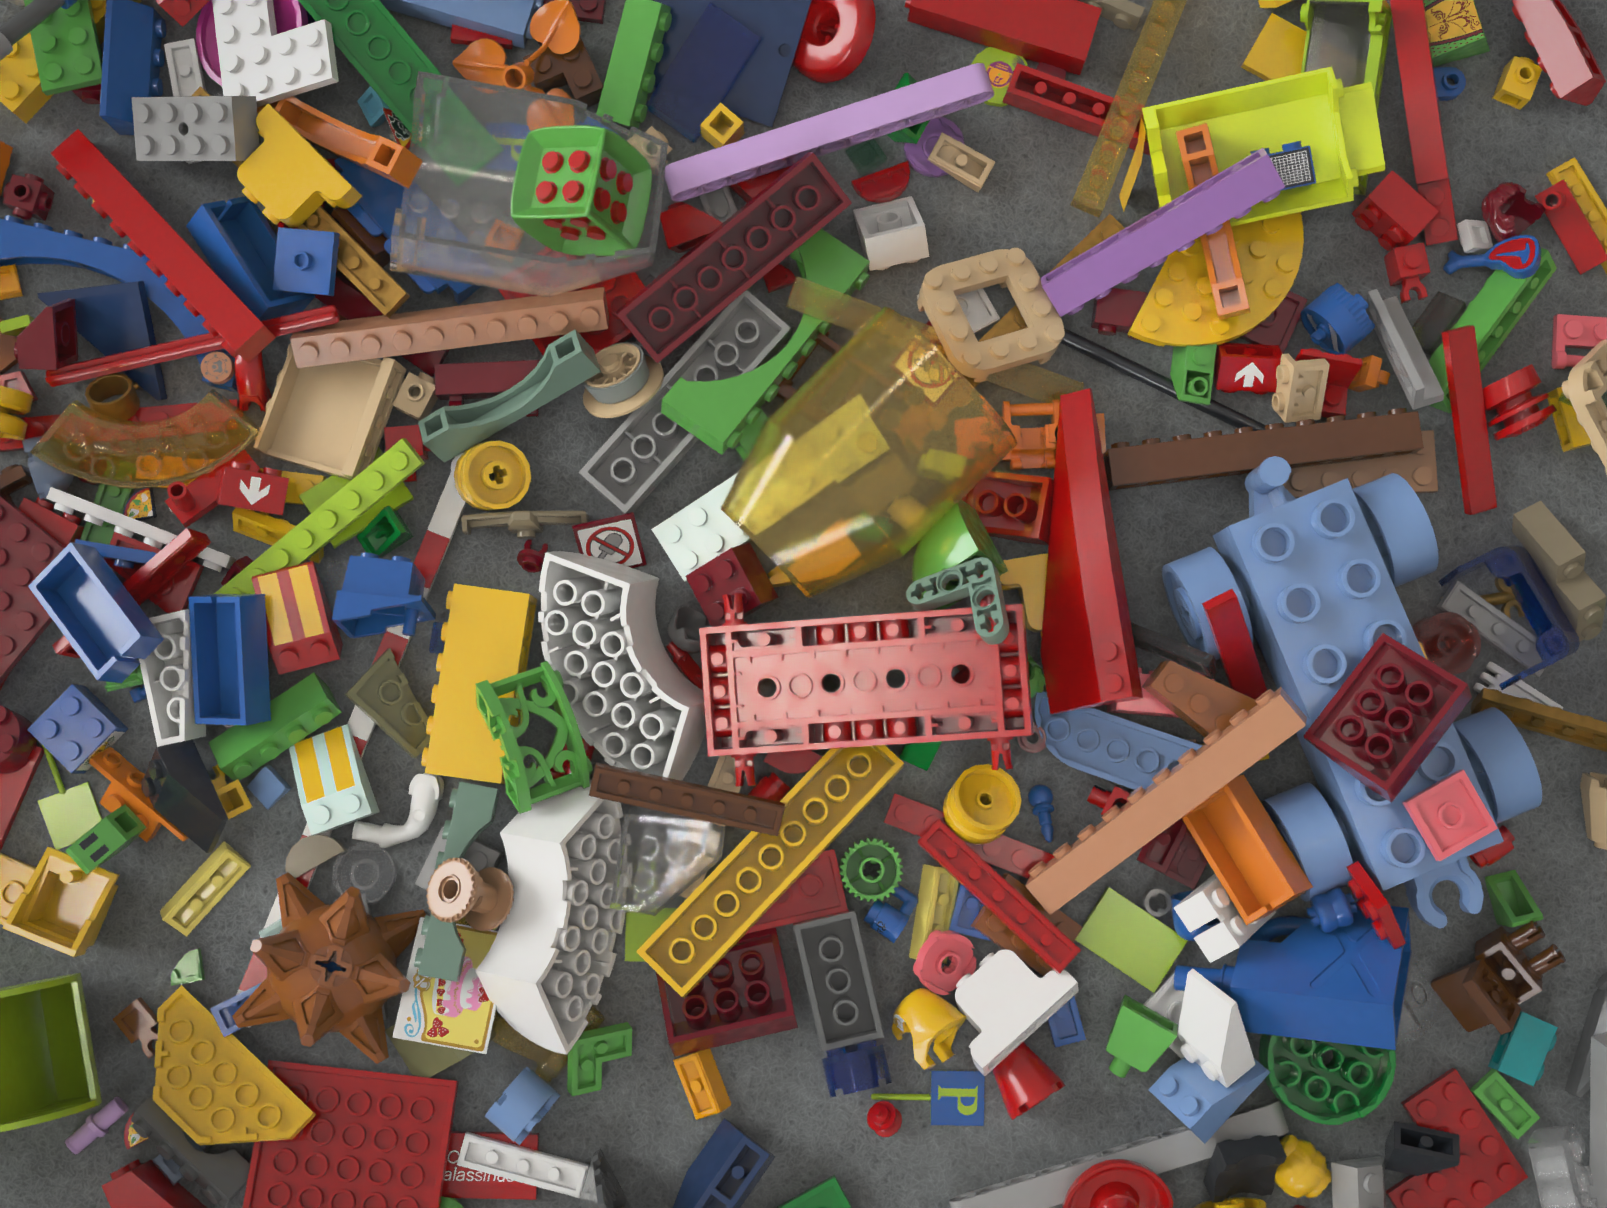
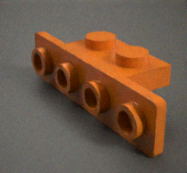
(127, 789)

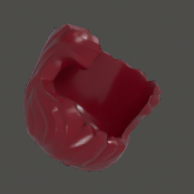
(1509, 211)

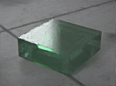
(866, 156)

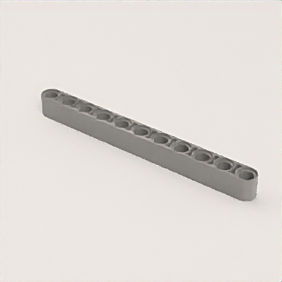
(1158, 1152)

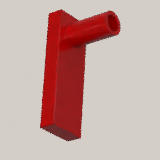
(1572, 227)
(200, 495)

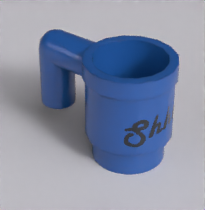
(889, 920)

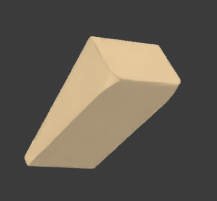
(961, 162)

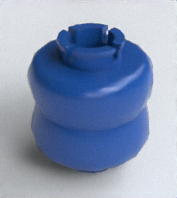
(1332, 910)

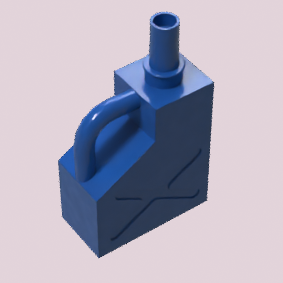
(1318, 983)

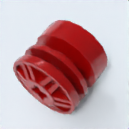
(1515, 403)

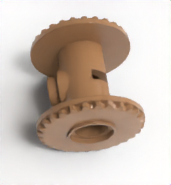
(462, 891)

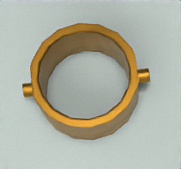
(111, 385)

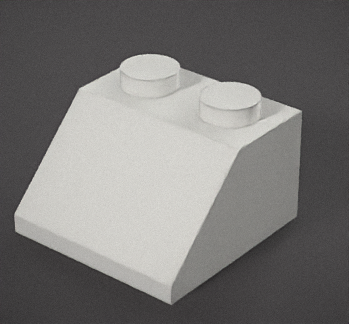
(891, 233)

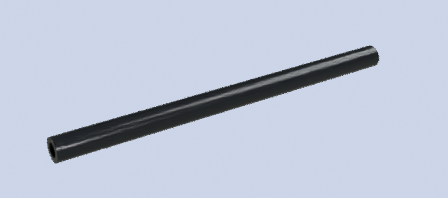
(1154, 379)

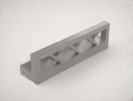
(1404, 351)

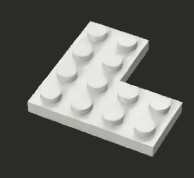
(267, 63)

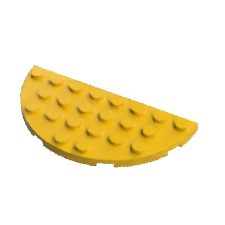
(1181, 300)

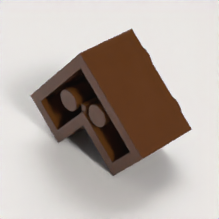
(568, 69)

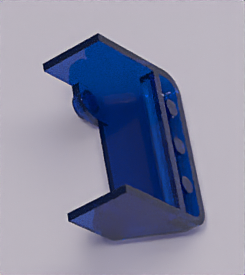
(1554, 631)

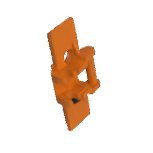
(1038, 445)

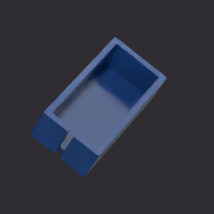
(243, 254)
(95, 613)
(229, 659)

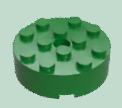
(1327, 1093)

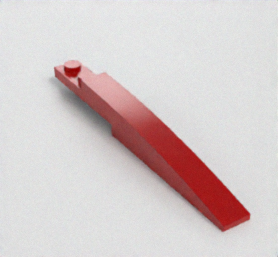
(1424, 117)

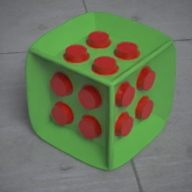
(581, 190)

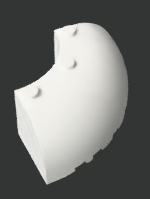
(615, 667)
(561, 925)

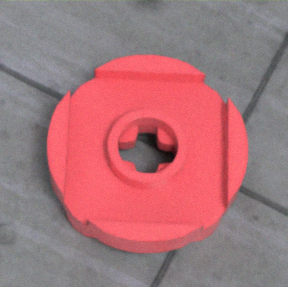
(933, 952)

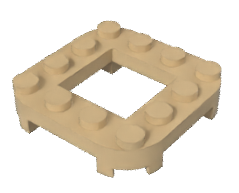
(982, 358)
(1584, 389)

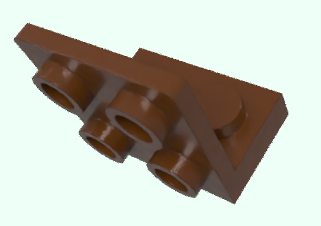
(1477, 998)

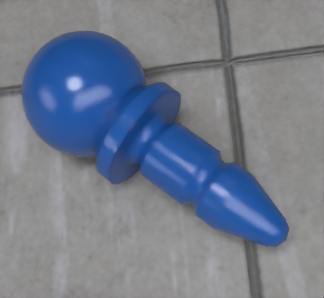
(1041, 798)

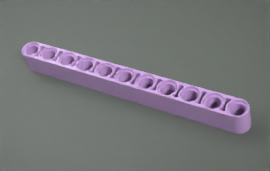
(828, 132)

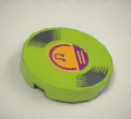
(999, 70)

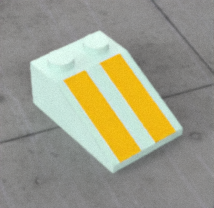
(331, 780)

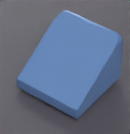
(268, 786)

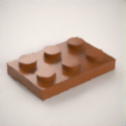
(1000, 934)

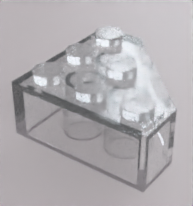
(661, 860)

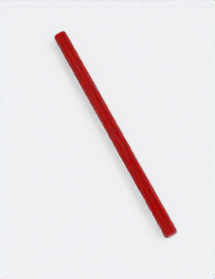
(183, 348)

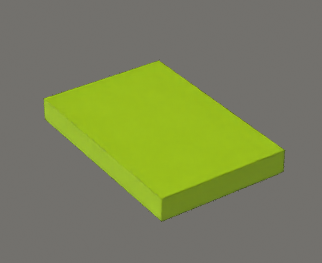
(326, 489)
(1130, 939)

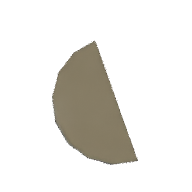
(311, 852)

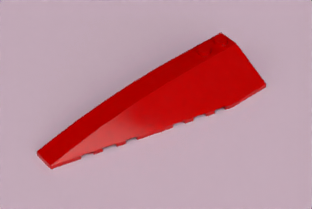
(1086, 615)

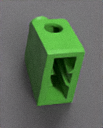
(1138, 1037)

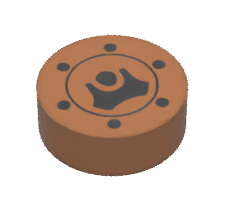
(217, 367)

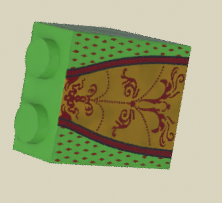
(1454, 30)

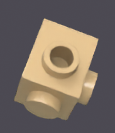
(416, 396)

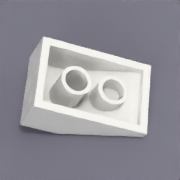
(1213, 1031)

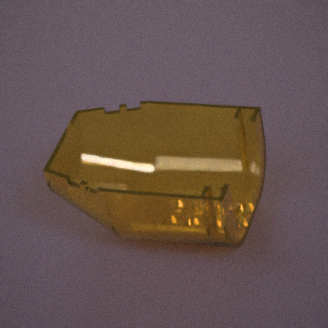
(864, 457)

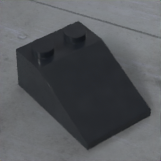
(184, 793)

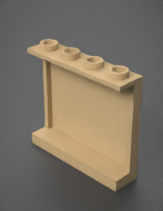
(330, 414)

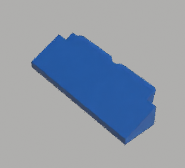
(377, 213)

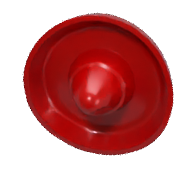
(835, 38)
(1118, 1185)

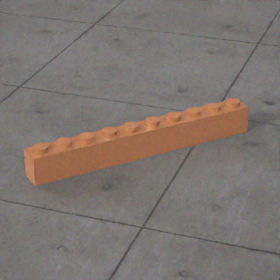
(451, 328)
(1166, 800)

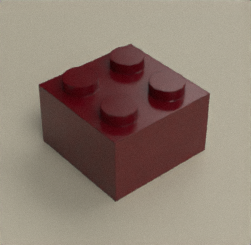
(731, 573)

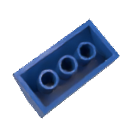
(130, 60)

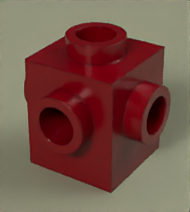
(28, 197)

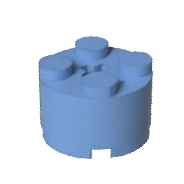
(522, 1105)

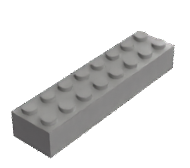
(652, 443)

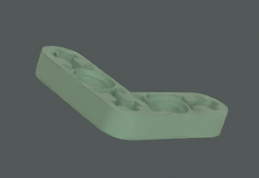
(976, 589)

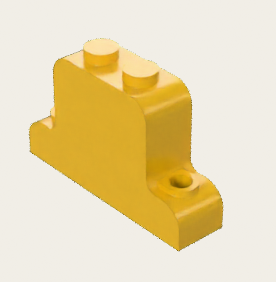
(291, 174)
(1029, 577)

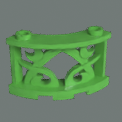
(496, 715)

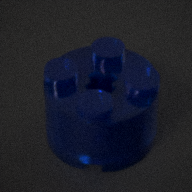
(856, 1069)

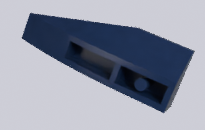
(724, 1170)

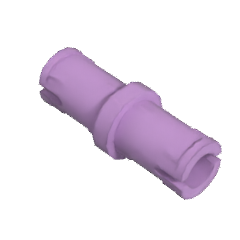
(96, 1125)

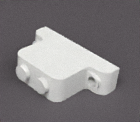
(1008, 1004)

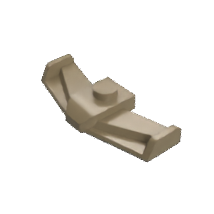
(522, 523)

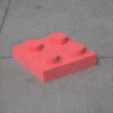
(1450, 815)

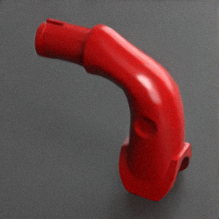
(251, 382)

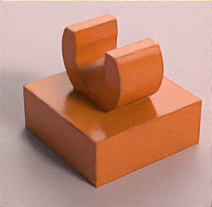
(1369, 375)

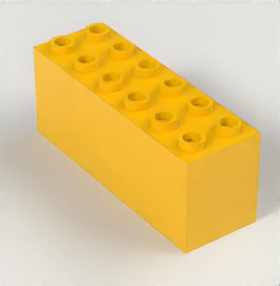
(484, 641)

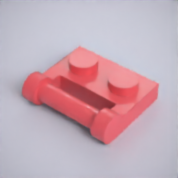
(1575, 332)

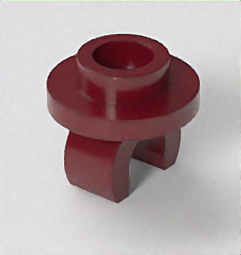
(531, 559)

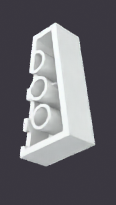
(170, 681)

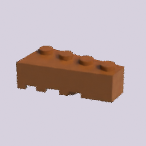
(1196, 698)

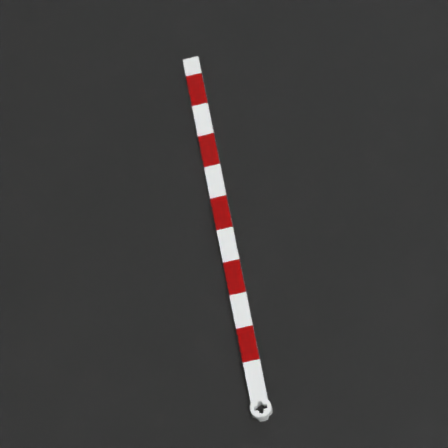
(428, 563)

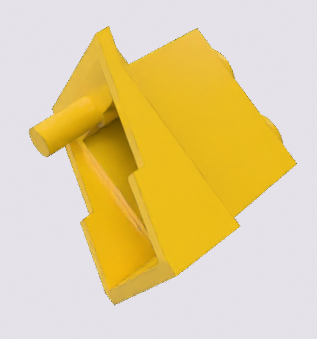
(63, 904)

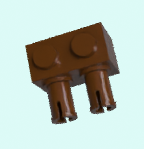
(1512, 967)

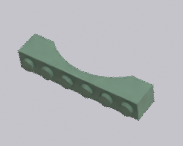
(458, 428)
(472, 814)

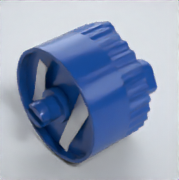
(1337, 320)

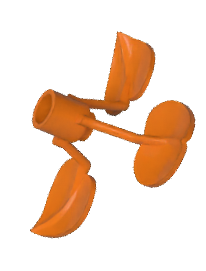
(485, 59)

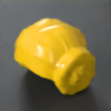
(1303, 1170)

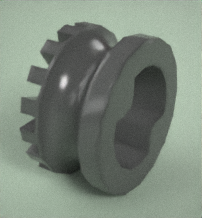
(1154, 893)

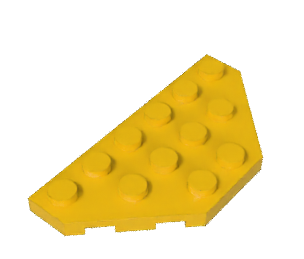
(216, 1083)

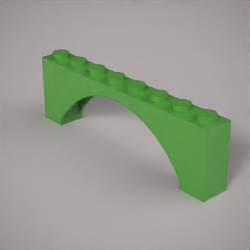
(722, 408)

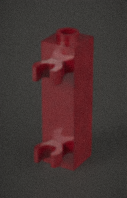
(479, 380)

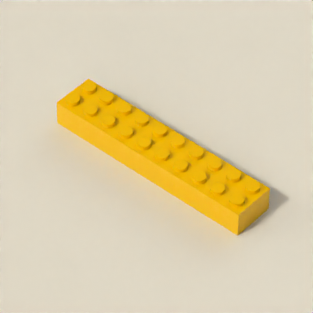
(766, 864)

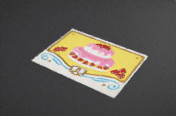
(446, 1010)

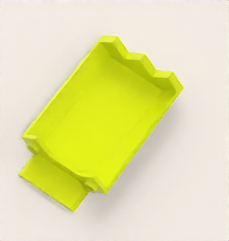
(1300, 107)

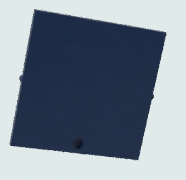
(764, 77)

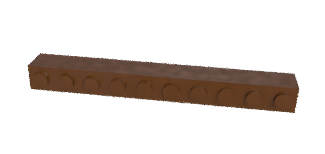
(1246, 449)

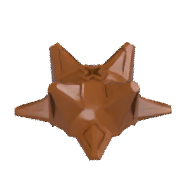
(324, 999)

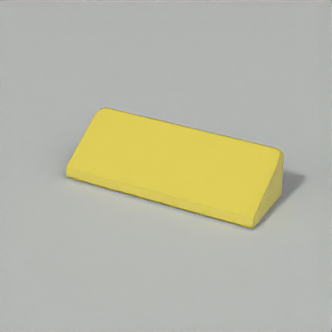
(204, 889)
(934, 907)

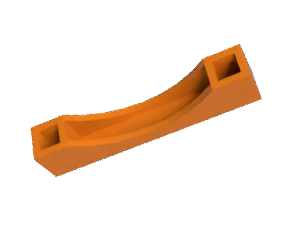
(347, 142)
(1219, 247)

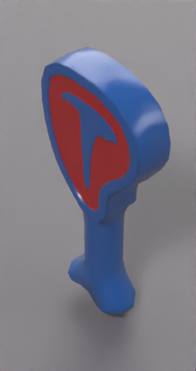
(1516, 256)

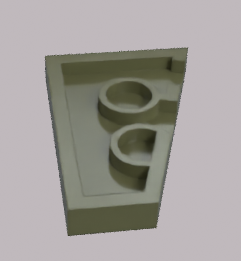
(390, 704)

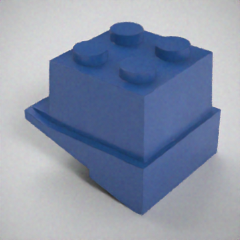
(381, 596)

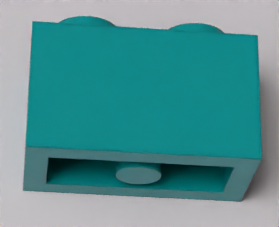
(1524, 1049)

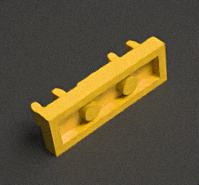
(264, 528)

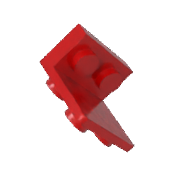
(1341, 373)

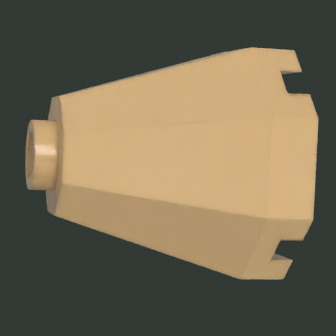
(1594, 802)

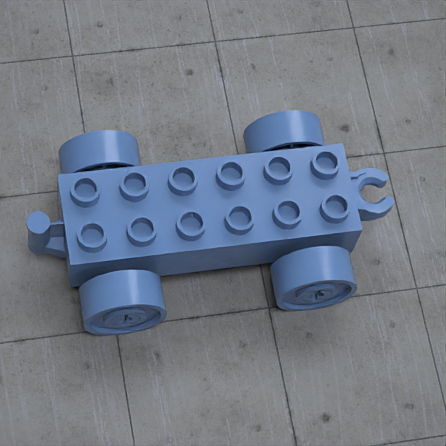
(1318, 595)

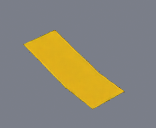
(1133, 168)

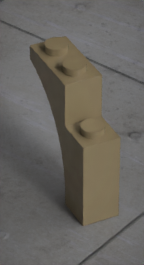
(1562, 565)

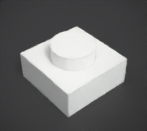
(1474, 236)

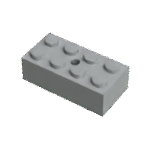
(195, 128)

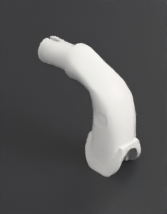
(426, 794)

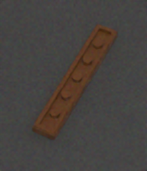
(686, 799)

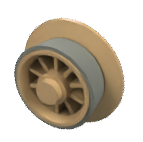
(625, 381)

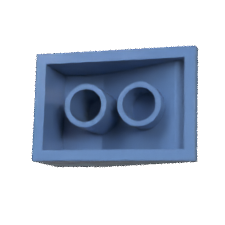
(1198, 1100)

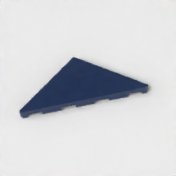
(116, 321)

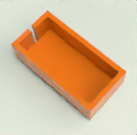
(1246, 851)

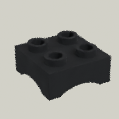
(1244, 1167)

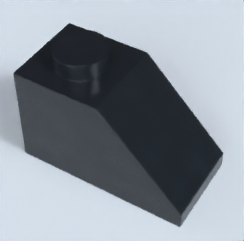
(1420, 1149)

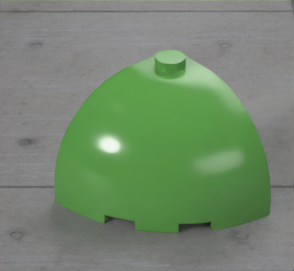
(953, 541)

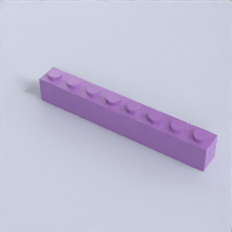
(1163, 232)

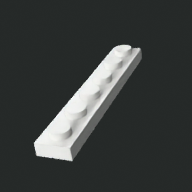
(127, 526)

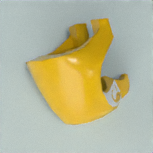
(928, 1019)

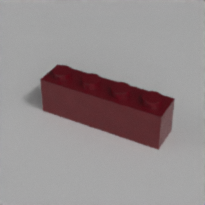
(1117, 311)

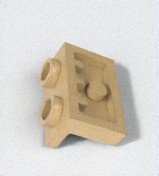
(1300, 388)

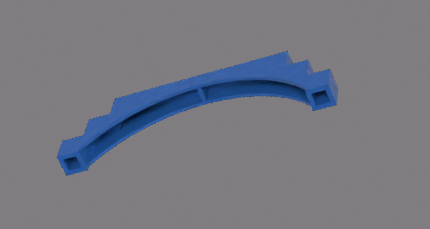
(41, 245)

